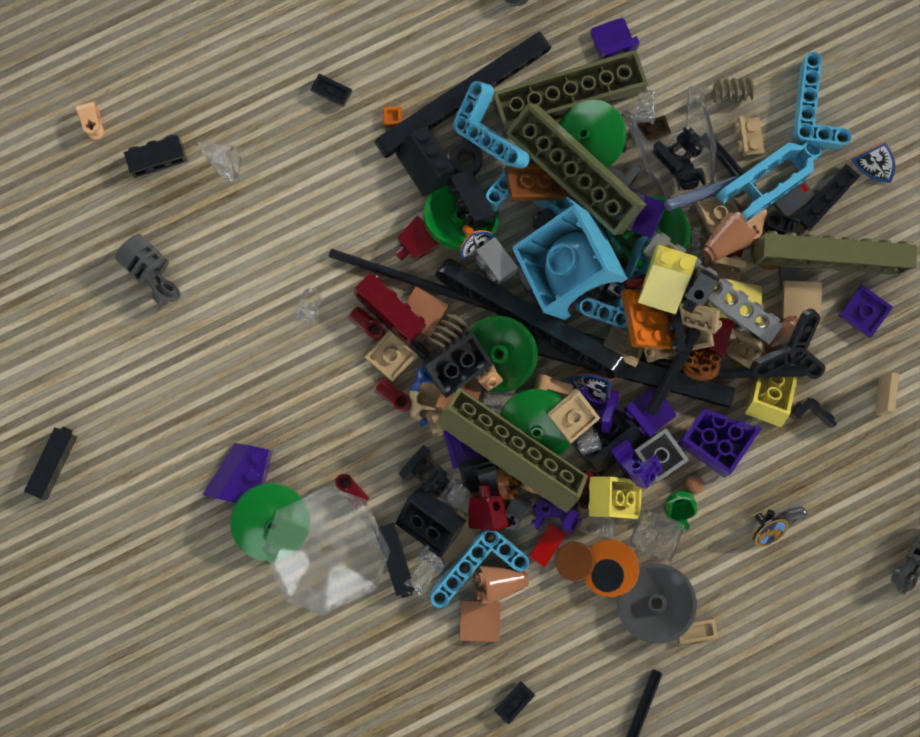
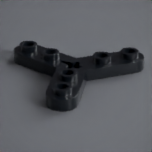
(795, 351)

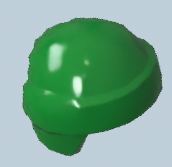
(680, 507)

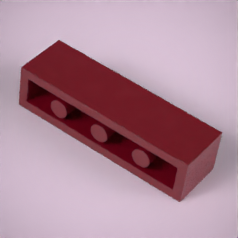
(390, 308)

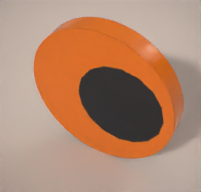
(614, 569)

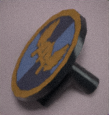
(770, 530)

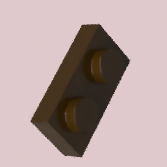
(656, 130)

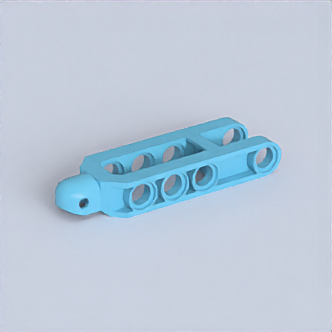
(801, 156)

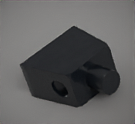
(703, 281)

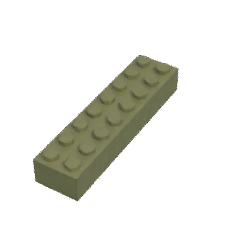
(557, 93)
(575, 169)
(834, 254)
(512, 450)

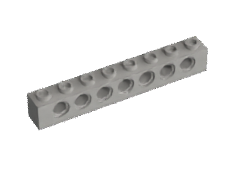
(770, 322)

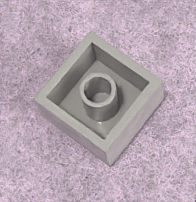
(495, 262)
(667, 451)

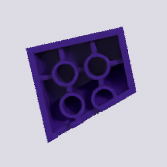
(718, 441)
(240, 471)

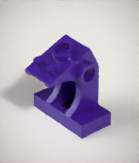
(606, 408)
(639, 472)
(569, 519)

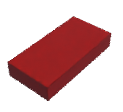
(547, 545)

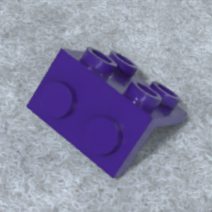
(613, 39)
(649, 217)
(647, 423)

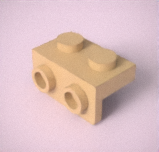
(727, 267)
(745, 348)

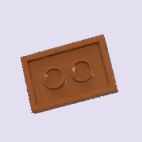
(532, 184)

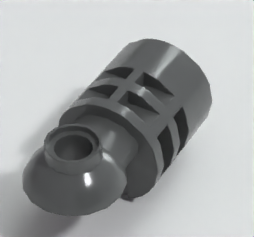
(146, 266)
(907, 577)

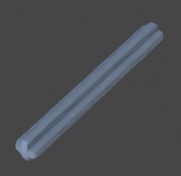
(697, 195)

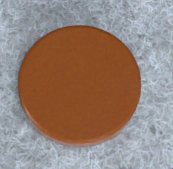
(702, 365)
(507, 484)
(575, 561)

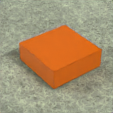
(392, 116)

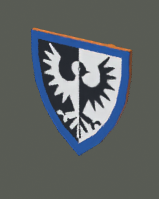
(877, 163)
(474, 240)
(597, 385)

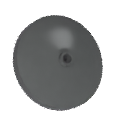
(676, 609)

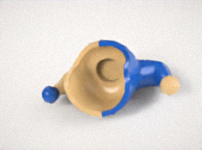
(422, 395)

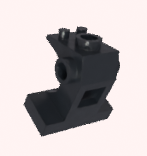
(685, 140)
(418, 464)

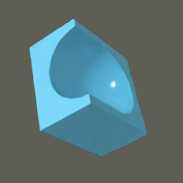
(567, 260)

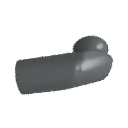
(795, 513)

